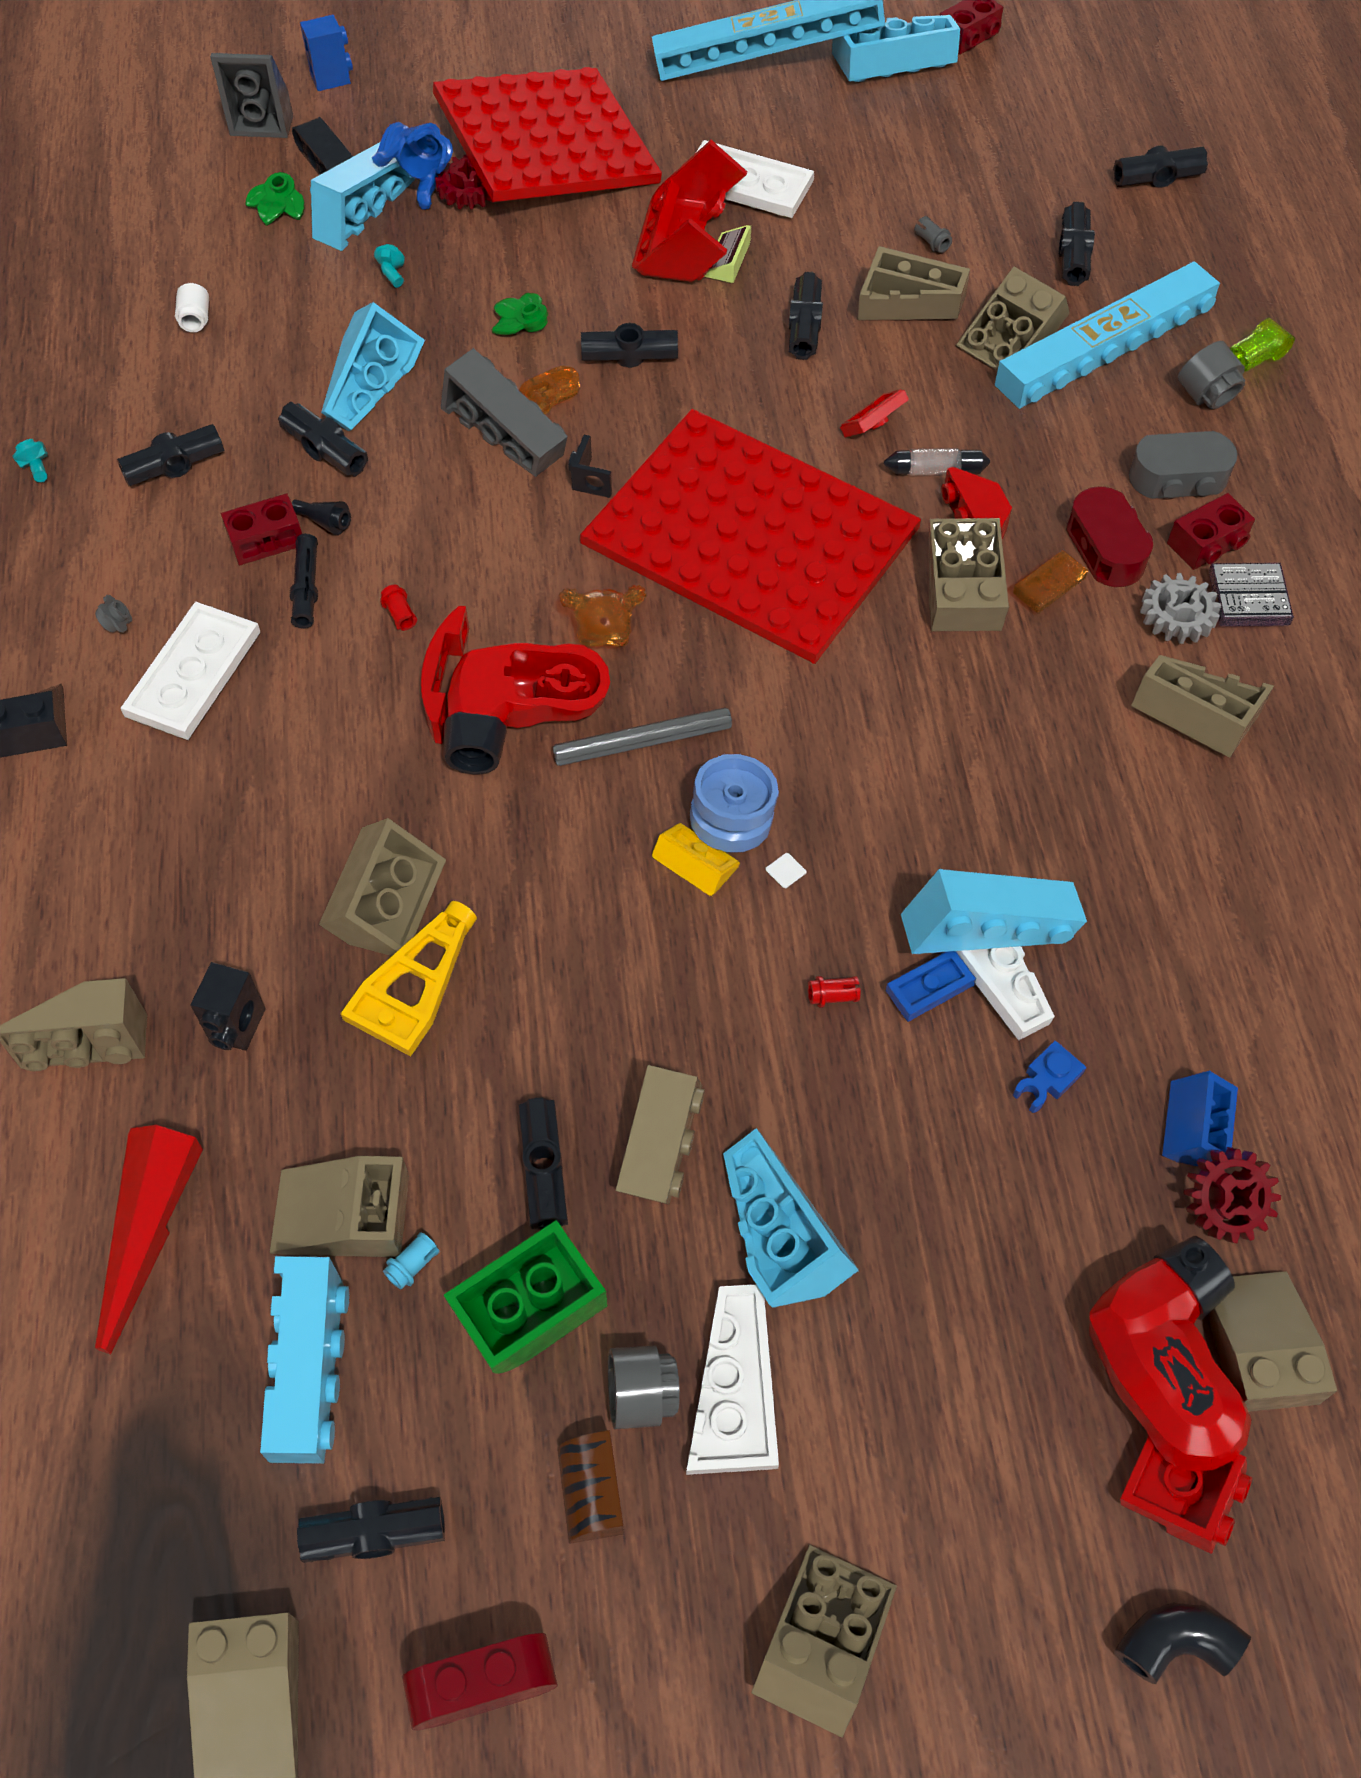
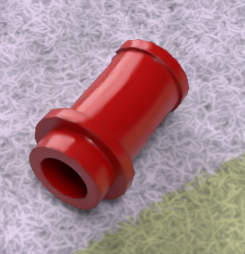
(395, 601)
(833, 990)

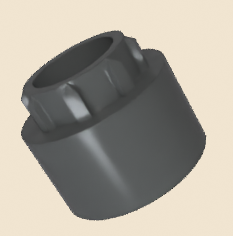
(1213, 375)
(641, 1386)

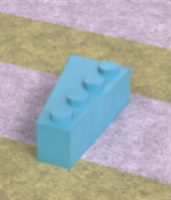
(898, 47)
(990, 912)
(303, 1361)

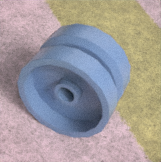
(733, 803)

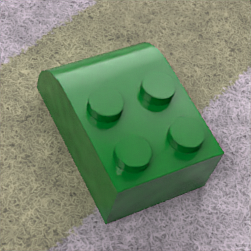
(527, 1299)

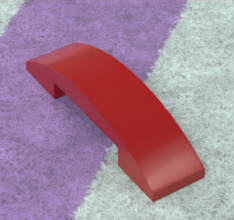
(447, 640)

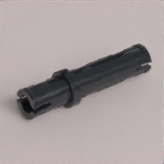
(303, 591)

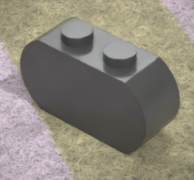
(1182, 464)

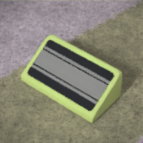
(737, 244)

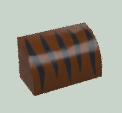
(590, 1487)

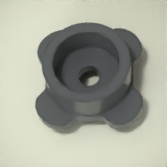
(113, 615)

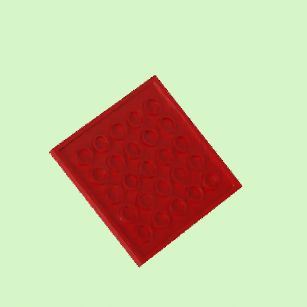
(545, 133)

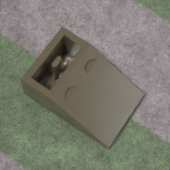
(1014, 318)
(966, 575)
(79, 1028)
(342, 1208)
(825, 1641)

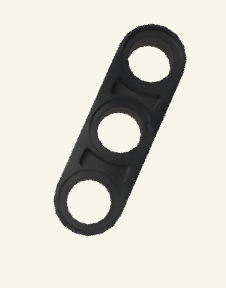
(320, 145)

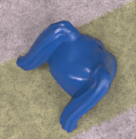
(419, 152)

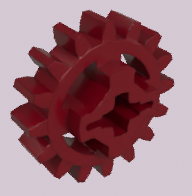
(461, 184)
(1239, 1194)

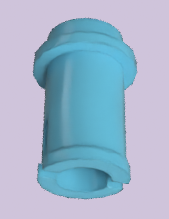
(410, 1261)

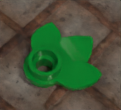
(274, 200)
(520, 313)

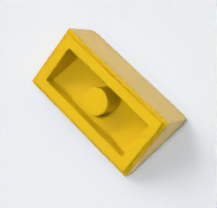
(693, 859)

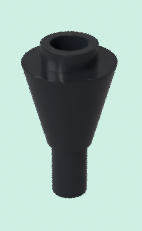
(330, 515)

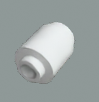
(192, 307)

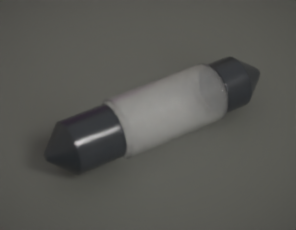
(936, 461)

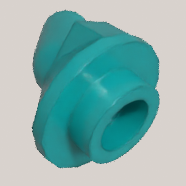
(390, 259)
(31, 454)

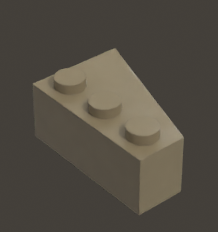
(911, 288)
(1200, 704)
(660, 1135)

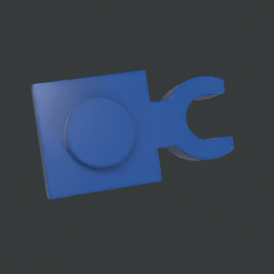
(1050, 1072)

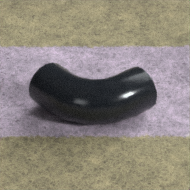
(1178, 1631)

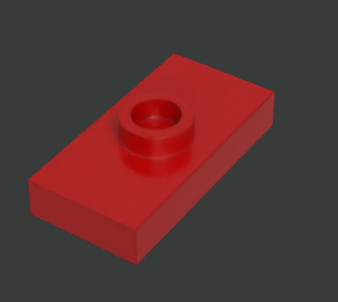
(874, 414)

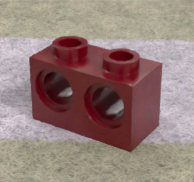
(976, 20)
(262, 528)
(1211, 531)

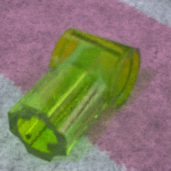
(1266, 342)

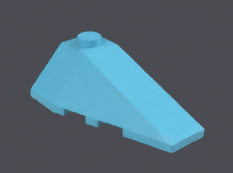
(369, 363)
(785, 1237)

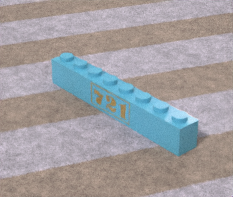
(762, 33)
(1106, 334)

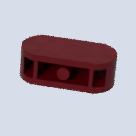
(1109, 536)
(479, 1681)

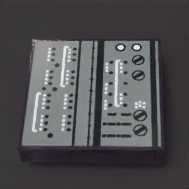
(1251, 594)

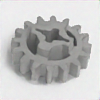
(1180, 608)

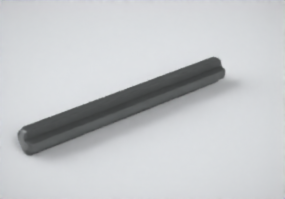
(642, 736)

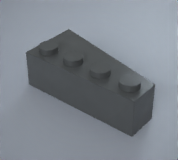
(501, 413)

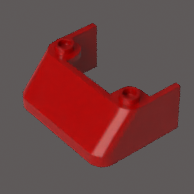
(674, 231)

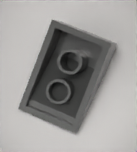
(252, 95)

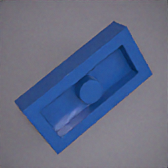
(930, 985)

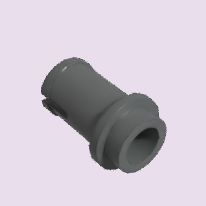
(938, 238)

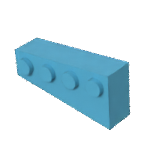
(351, 194)

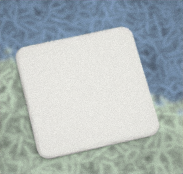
(786, 870)

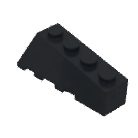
(33, 722)

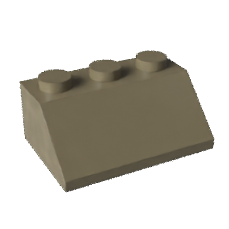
(383, 889)

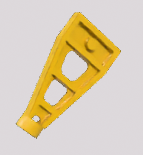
(393, 1020)

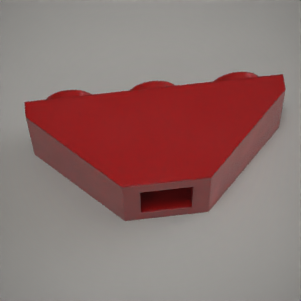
(975, 497)

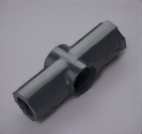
(1160, 166)
(1076, 243)
(805, 316)
(629, 345)
(323, 439)
(170, 455)
(540, 1141)
(371, 1529)

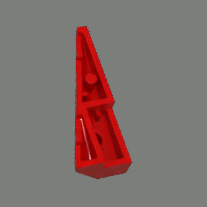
(152, 1181)

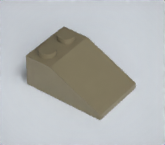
(1270, 1344)
(244, 1696)

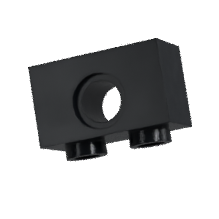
(228, 1007)

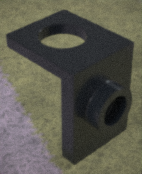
(580, 469)

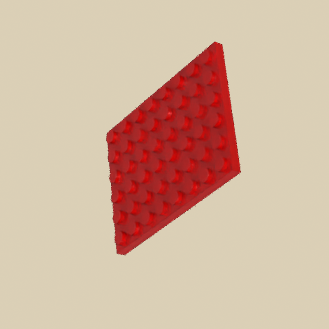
(752, 534)

